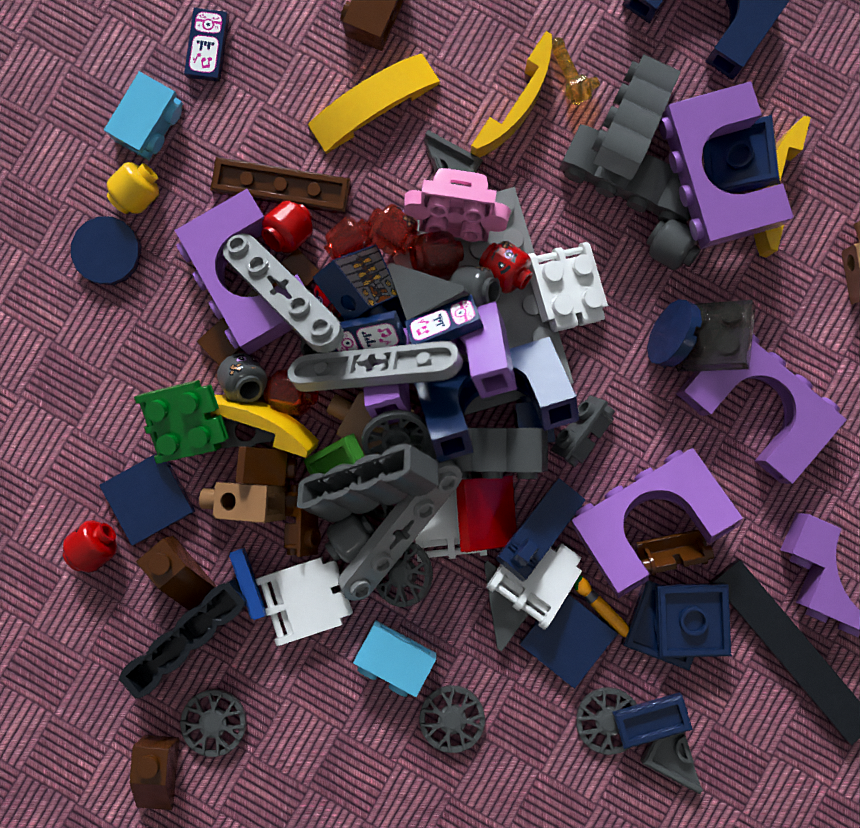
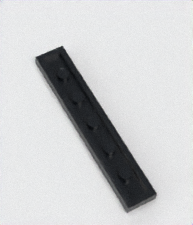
(792, 650)

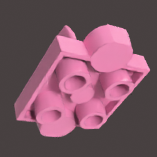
(457, 208)

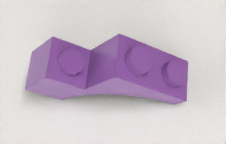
(814, 547)

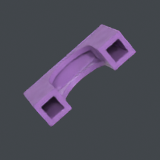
(715, 213)
(202, 240)
(488, 362)
(807, 419)
(680, 480)

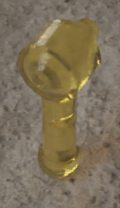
(578, 87)

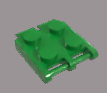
(182, 420)

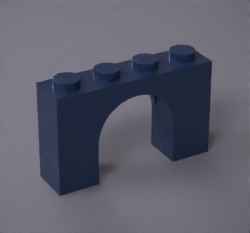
(746, 29)
(537, 376)

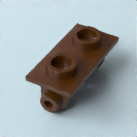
(303, 536)
(669, 551)

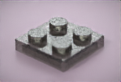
(723, 338)

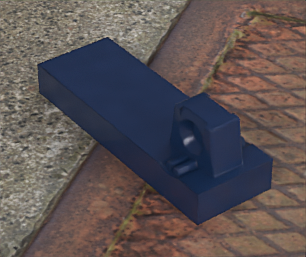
(540, 529)

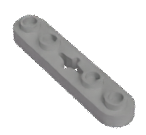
(301, 312)
(396, 366)
(387, 547)

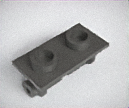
(572, 441)

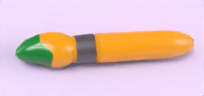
(584, 588)

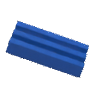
(248, 583)

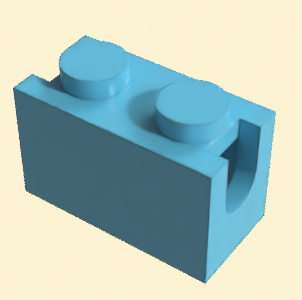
(144, 116)
(394, 659)

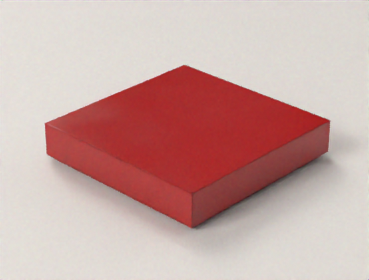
(485, 513)

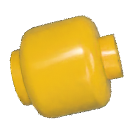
(132, 188)

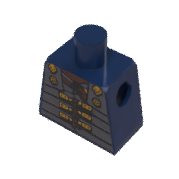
(358, 283)

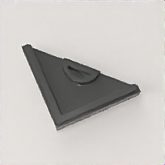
(450, 156)
(421, 291)
(505, 617)
(673, 759)

